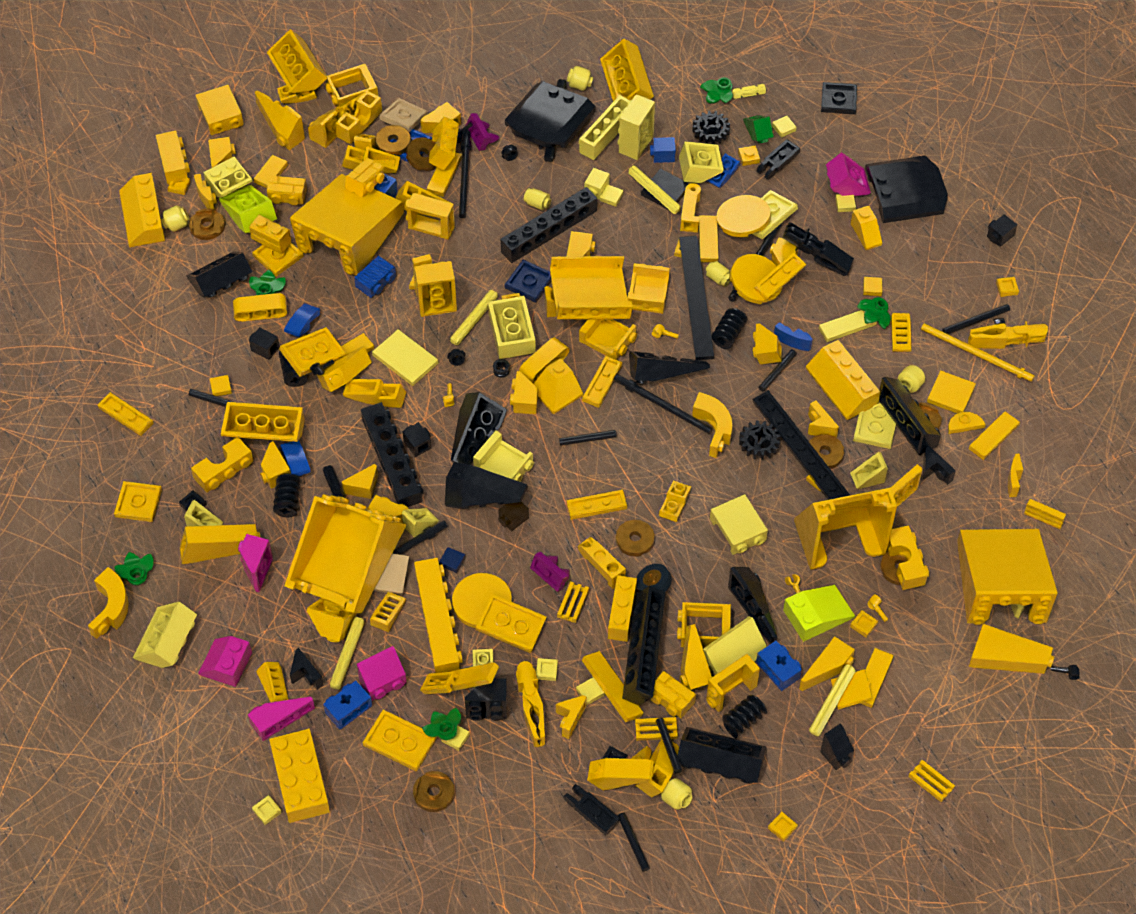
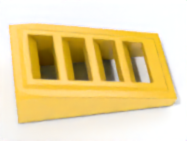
(900, 320)
(382, 624)
(270, 676)

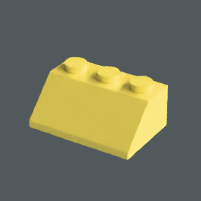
(165, 635)

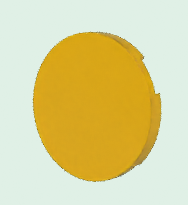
(743, 215)
(749, 271)
(473, 594)

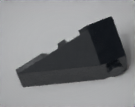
(649, 367)
(476, 423)
(475, 486)
(749, 593)

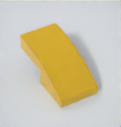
(1014, 475)

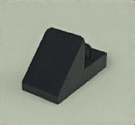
(936, 464)
(302, 668)

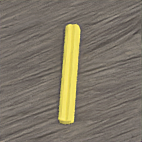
(654, 189)
(473, 318)
(347, 653)
(832, 700)

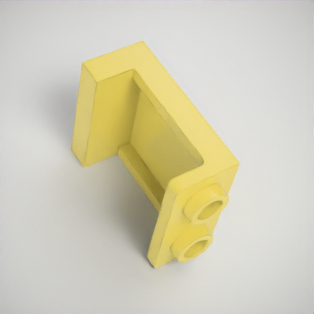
(503, 458)
(739, 524)

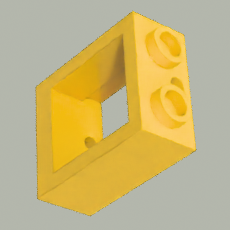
(347, 77)
(430, 207)
(703, 610)

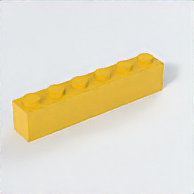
(436, 615)

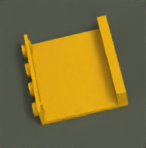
(589, 287)

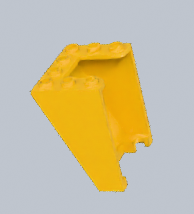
(346, 223)
(869, 511)
(343, 551)
(1005, 570)

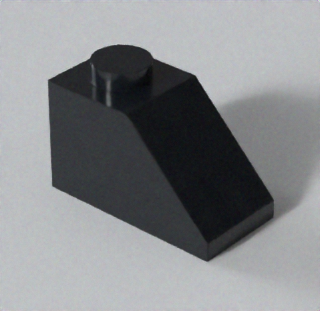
(837, 747)

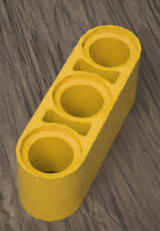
(259, 307)
(545, 356)

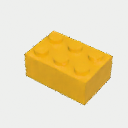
(435, 288)

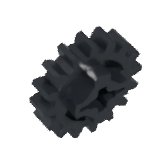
(711, 127)
(767, 445)

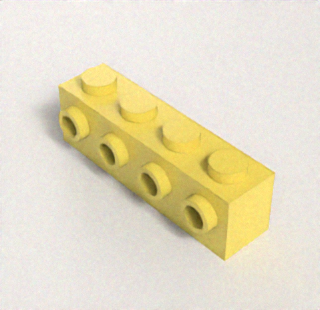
(602, 130)

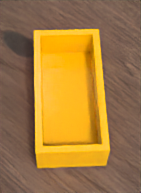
(299, 775)

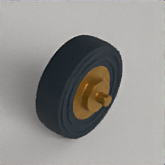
(655, 576)

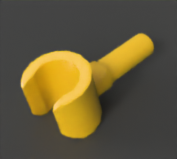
(659, 330)
(449, 399)
(795, 584)
(873, 604)

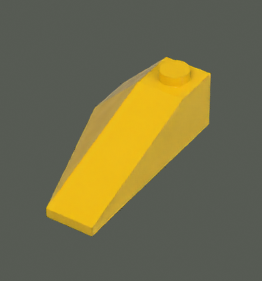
(283, 121)
(323, 128)

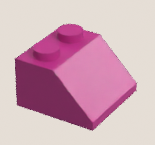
(847, 176)
(256, 559)
(226, 660)
(381, 673)

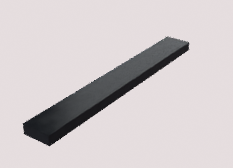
(696, 298)
(800, 446)

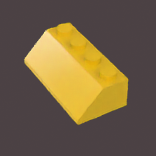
(296, 63)
(626, 72)
(141, 211)
(843, 380)
(263, 421)

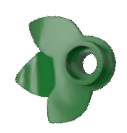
(718, 90)
(267, 283)
(874, 312)
(135, 566)
(443, 725)

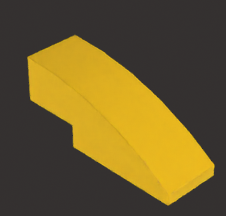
(355, 156)
(374, 392)

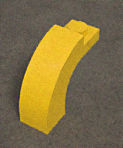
(717, 415)
(117, 607)

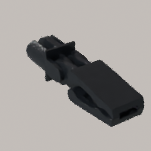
(825, 253)

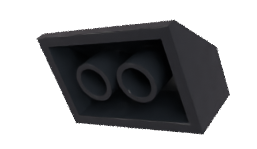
(220, 274)

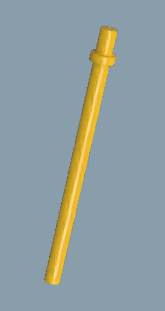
(1021, 373)

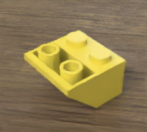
(226, 177)

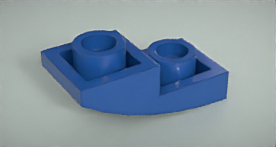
(730, 165)
(301, 319)
(797, 339)
(295, 458)

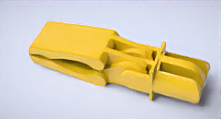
(999, 335)
(528, 685)

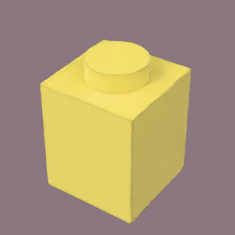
(597, 182)

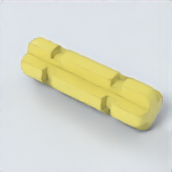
(749, 91)

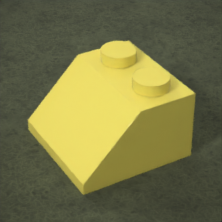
(700, 161)

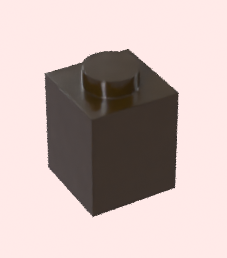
(513, 515)

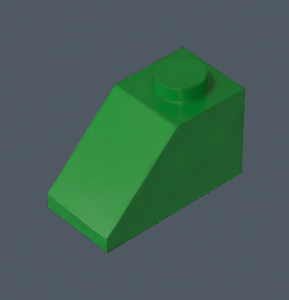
(759, 128)

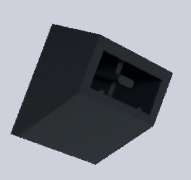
(487, 701)

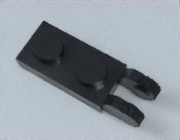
(778, 158)
(592, 810)

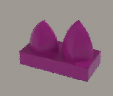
(479, 133)
(548, 570)

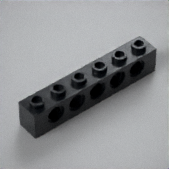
(548, 225)
(371, 418)
(644, 646)

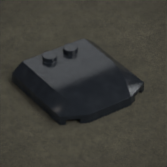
(550, 115)
(907, 188)

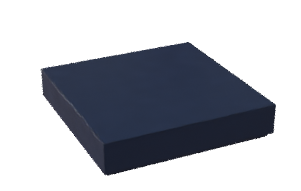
(528, 280)

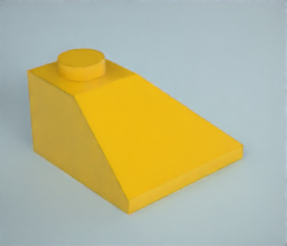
(558, 386)
(330, 619)

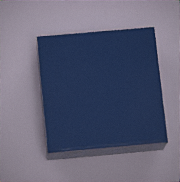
(452, 559)

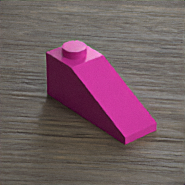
(277, 715)

